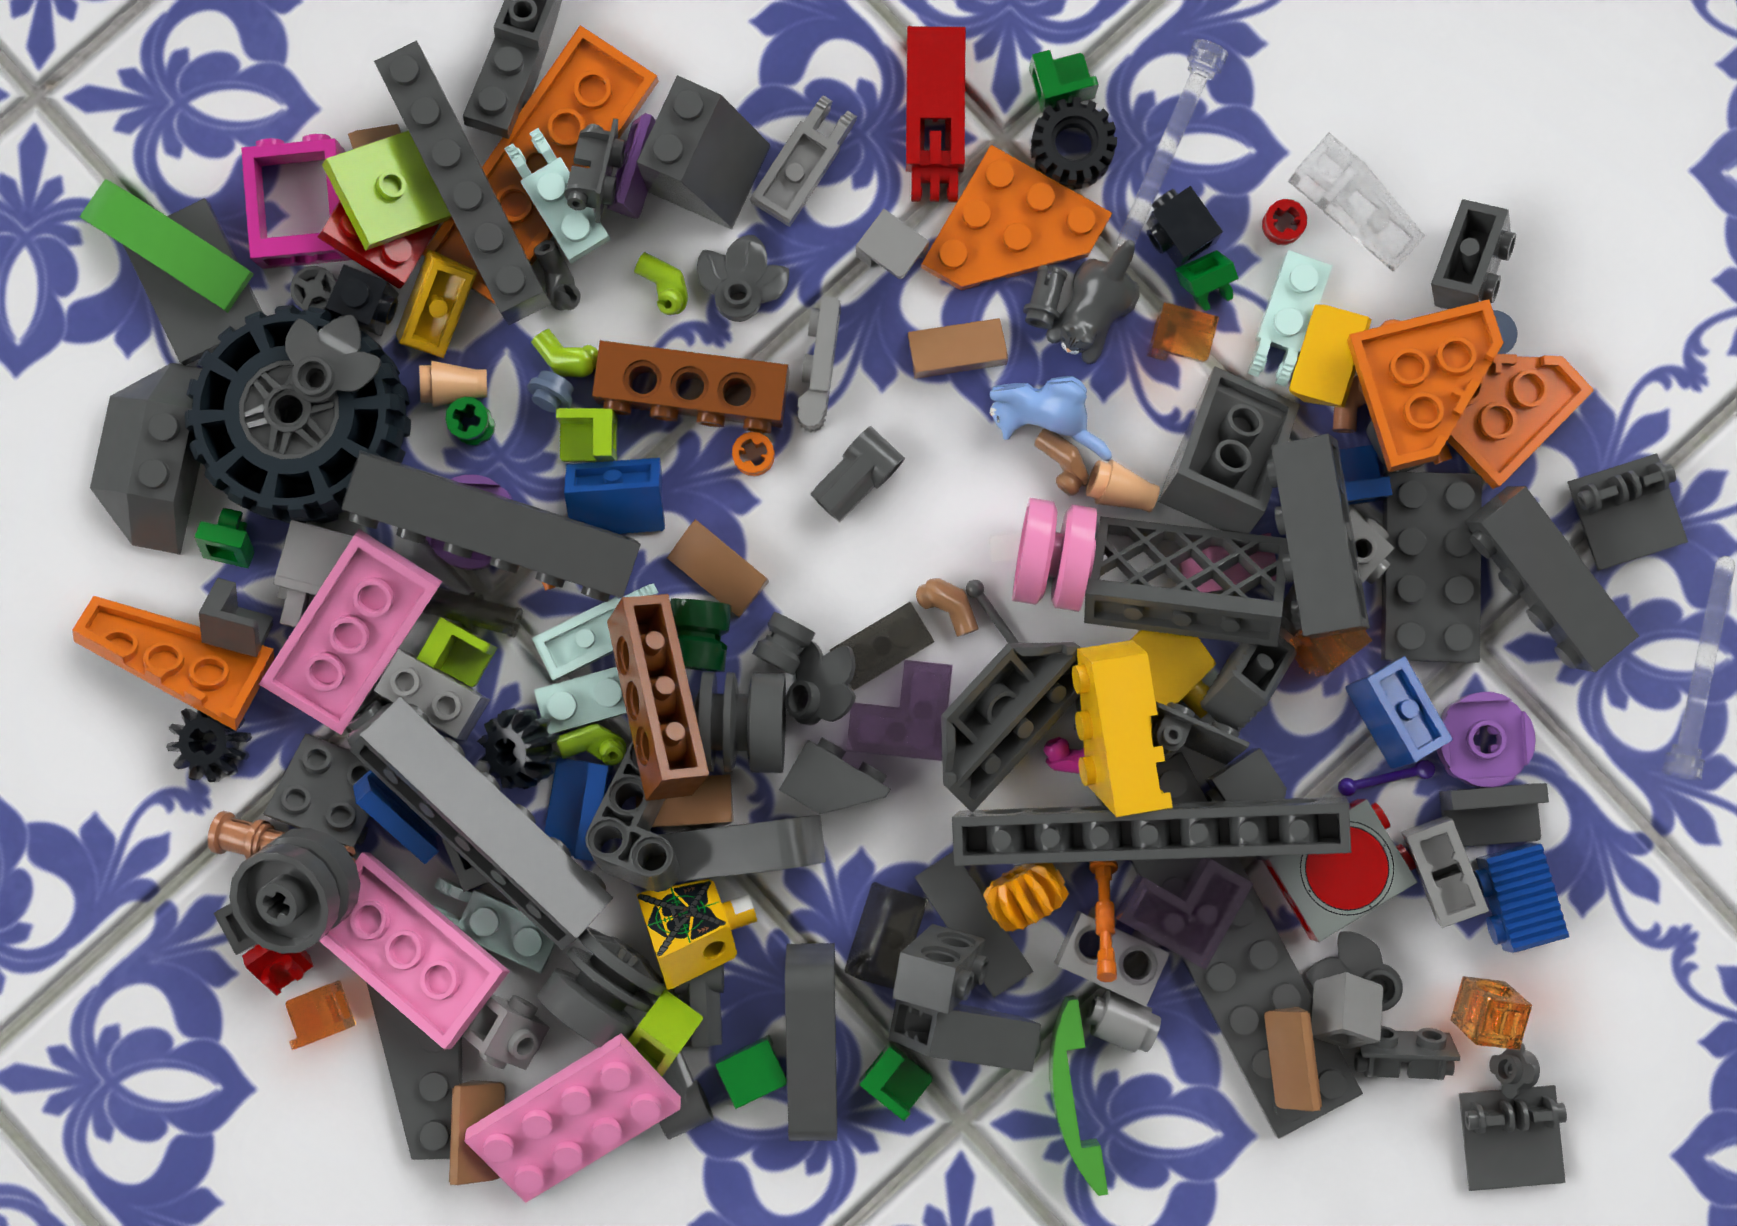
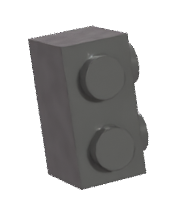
(1473, 255)

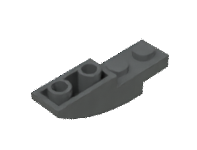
(512, 65)

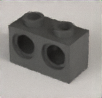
(940, 968)

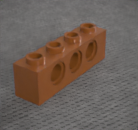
(621, 363)
(657, 697)

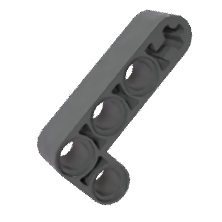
(634, 830)
(745, 848)
(811, 1041)

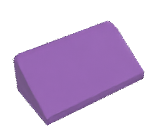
(630, 186)

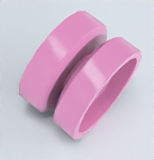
(1062, 555)

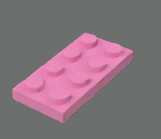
(350, 632)
(414, 955)
(573, 1118)

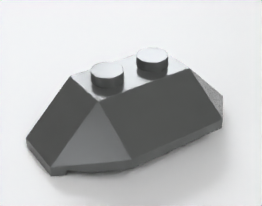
(146, 460)
(1004, 716)

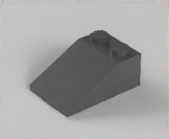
(1225, 453)

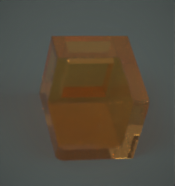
(1182, 333)
(319, 1014)

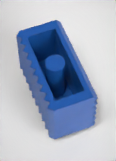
(1520, 898)

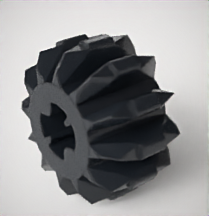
(519, 748)
(206, 761)

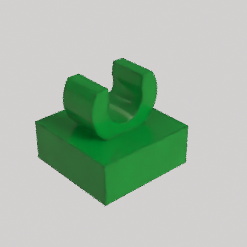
(1206, 275)
(227, 540)

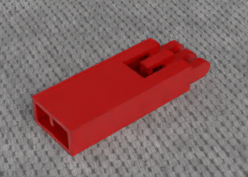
(935, 92)

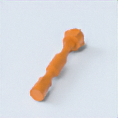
(1105, 919)

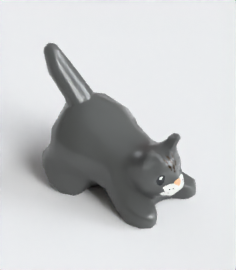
(1100, 296)

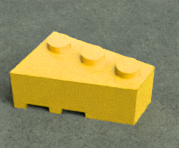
(1117, 728)

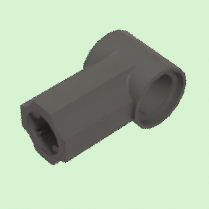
(865, 466)
(704, 997)
(694, 1104)

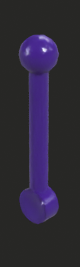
(1423, 769)

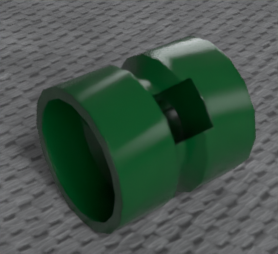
(700, 631)

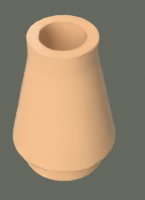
(446, 382)
(1118, 486)

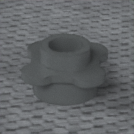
(1515, 1070)

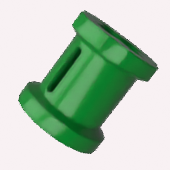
(467, 408)

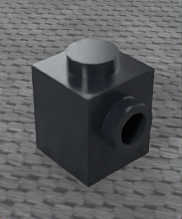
(1181, 226)
(365, 297)

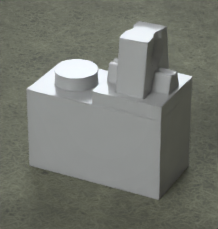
(305, 565)

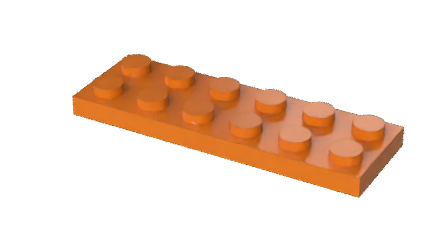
(583, 87)

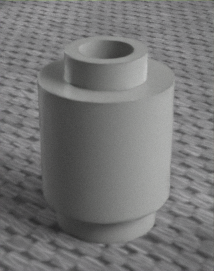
(1123, 1022)

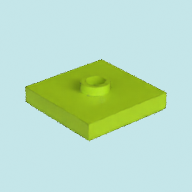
(386, 190)

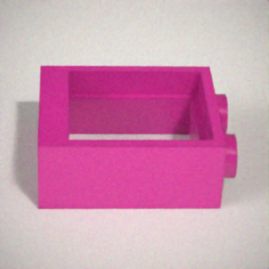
(293, 249)

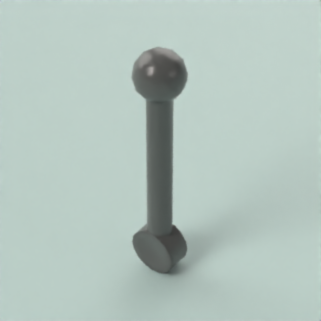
(975, 590)

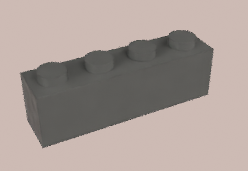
(1318, 537)
(1550, 579)

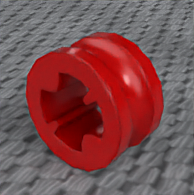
(1288, 235)

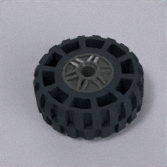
(249, 429)

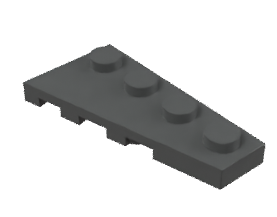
(420, 1078)

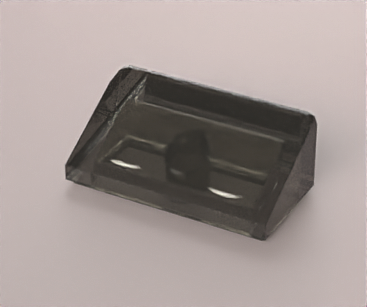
(885, 928)

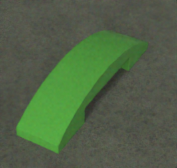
(167, 245)
(1067, 1036)

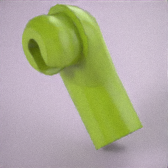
(668, 281)
(565, 360)
(595, 740)

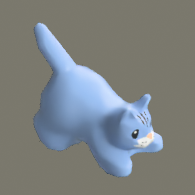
(1055, 406)

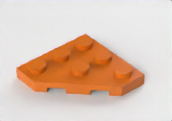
(1012, 225)
(1423, 377)
(1516, 412)

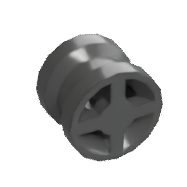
(309, 285)

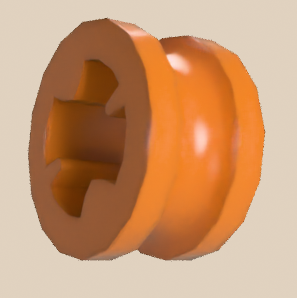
(758, 440)

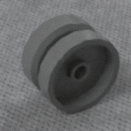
(294, 890)

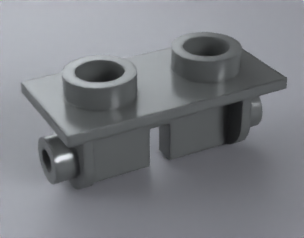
(595, 185)
(1427, 1051)

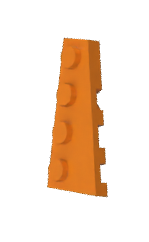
(174, 658)

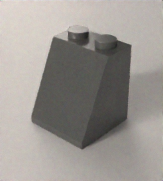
(702, 153)

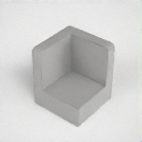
(891, 245)
(1347, 1010)

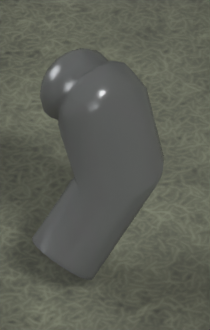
(558, 278)

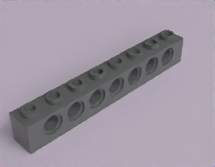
(1178, 832)

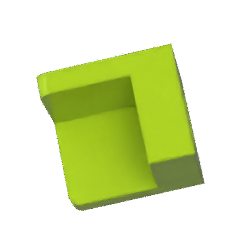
(587, 434)
(457, 652)
(665, 1031)

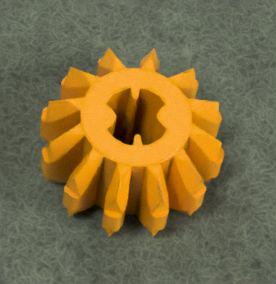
(1025, 895)

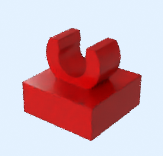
(276, 969)

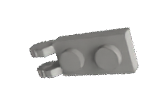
(801, 164)
(819, 367)

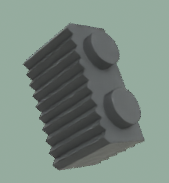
(1247, 682)

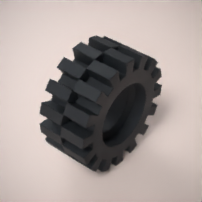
(1073, 116)

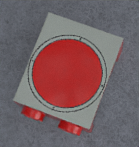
(1342, 887)

